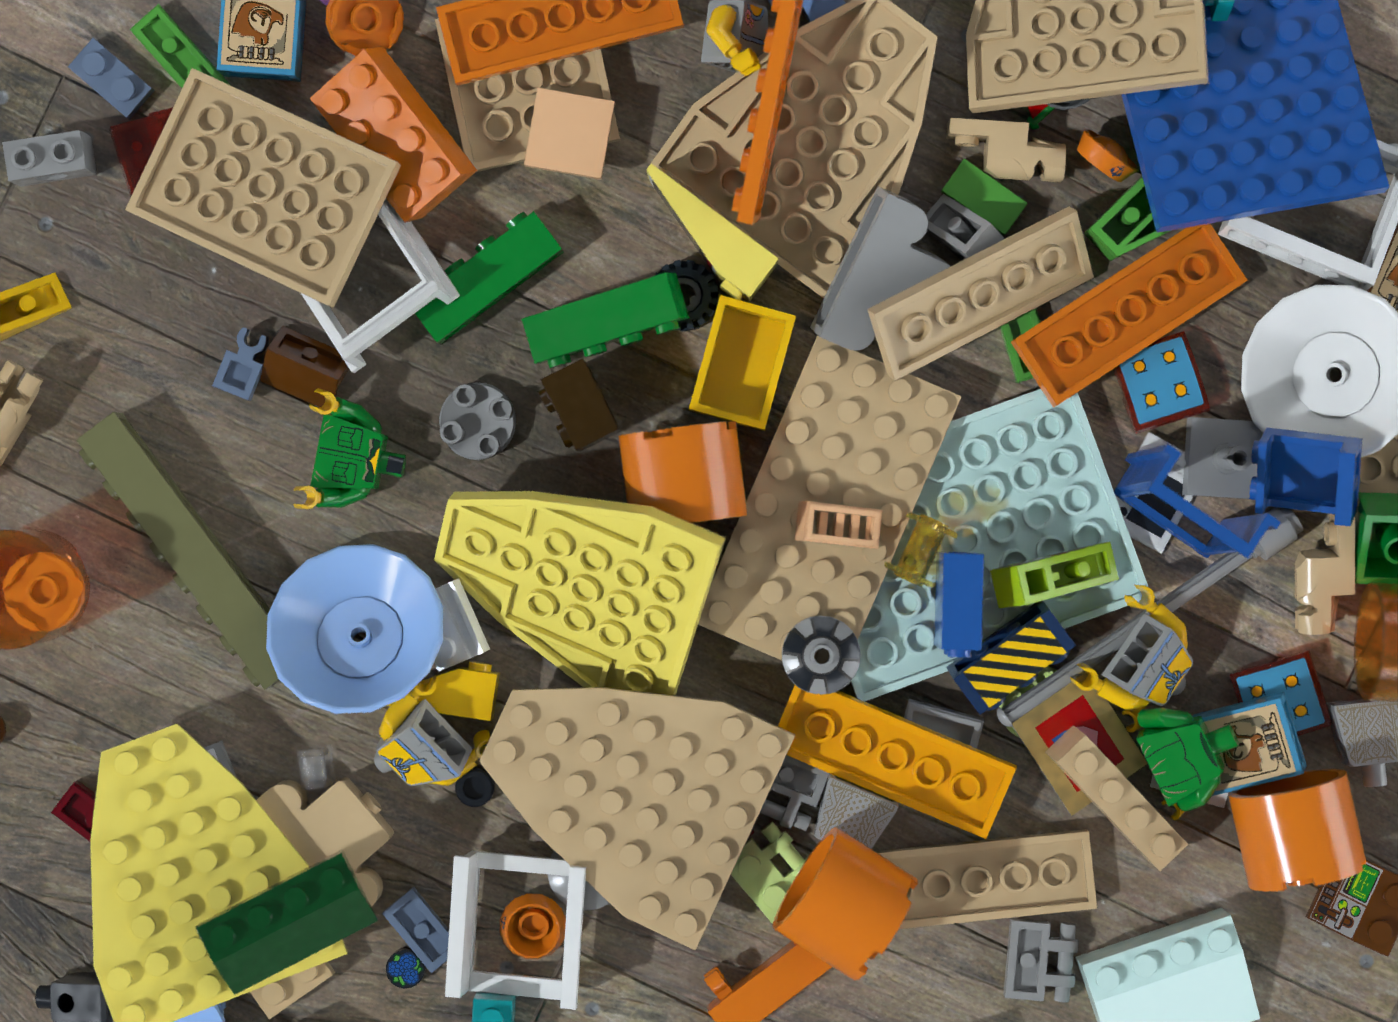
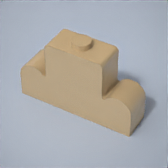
(332, 823)

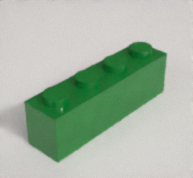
(491, 275)
(606, 318)

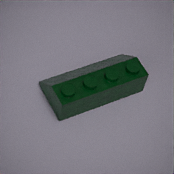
(286, 922)

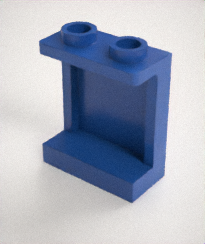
(1307, 473)

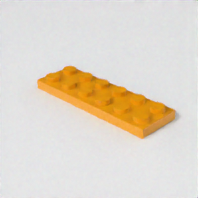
(897, 758)

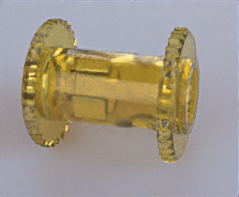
(921, 549)

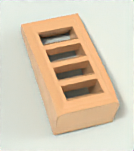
(805, 519)

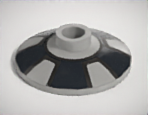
(815, 634)

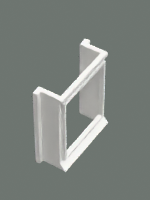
(433, 284)
(463, 921)

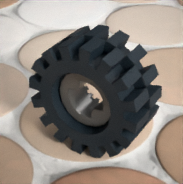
(706, 291)

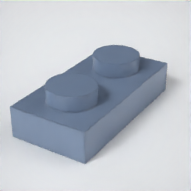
(111, 78)
(420, 928)

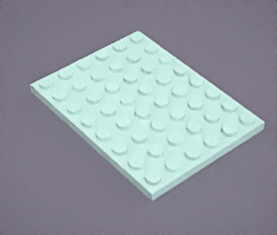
(1016, 489)

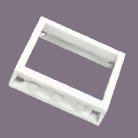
(1318, 259)

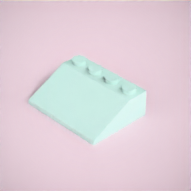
(1173, 975)

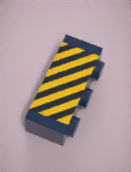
(1011, 657)

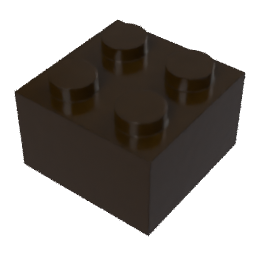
(579, 405)

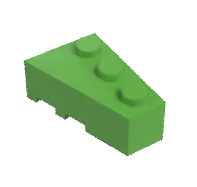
(1124, 224)

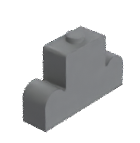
(875, 268)

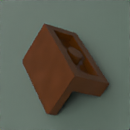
(302, 365)

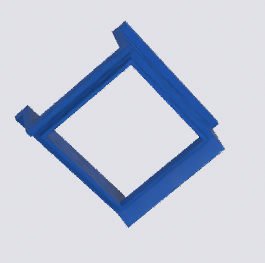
(1146, 476)

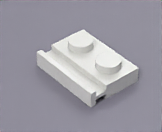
(461, 629)

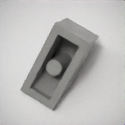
(960, 228)

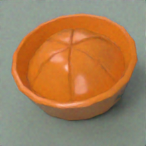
(1106, 155)
(532, 926)

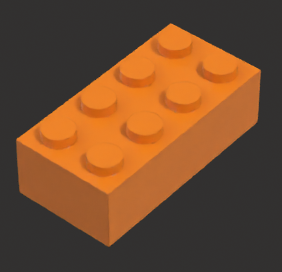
(383, 111)

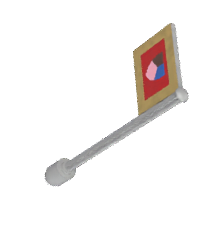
(1058, 704)

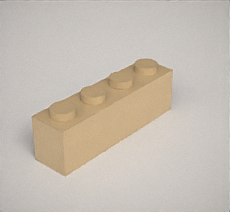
(1116, 798)

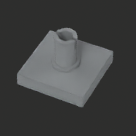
(1219, 457)

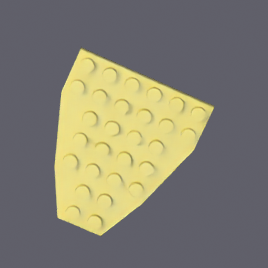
(585, 581)
(167, 852)

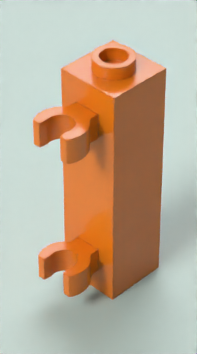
(765, 986)

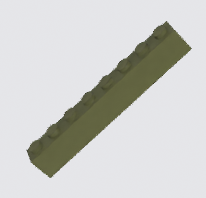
(183, 541)

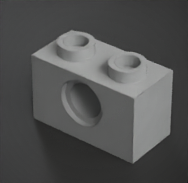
(49, 158)

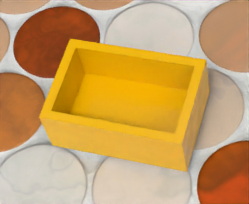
(742, 362)

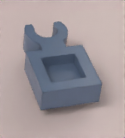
(240, 371)

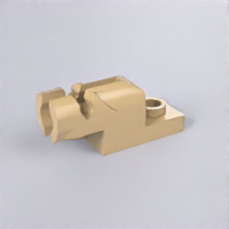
(1008, 150)
(15, 404)
(1322, 576)

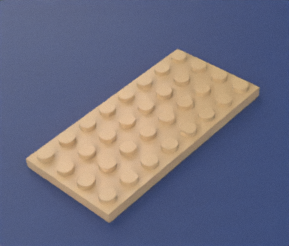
(842, 442)

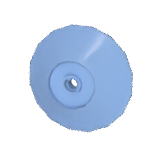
(348, 594)

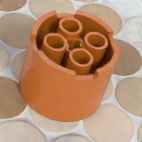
(686, 471)
(1298, 830)
(845, 903)

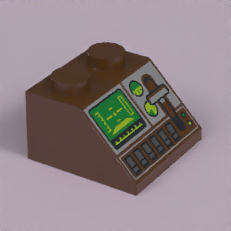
(1361, 907)

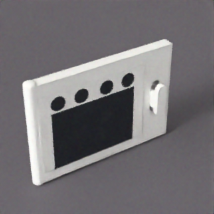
(1141, 527)

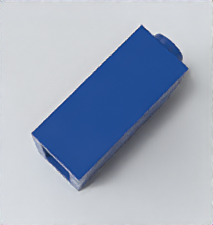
(959, 603)

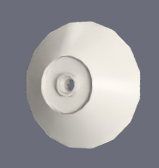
(1299, 345)

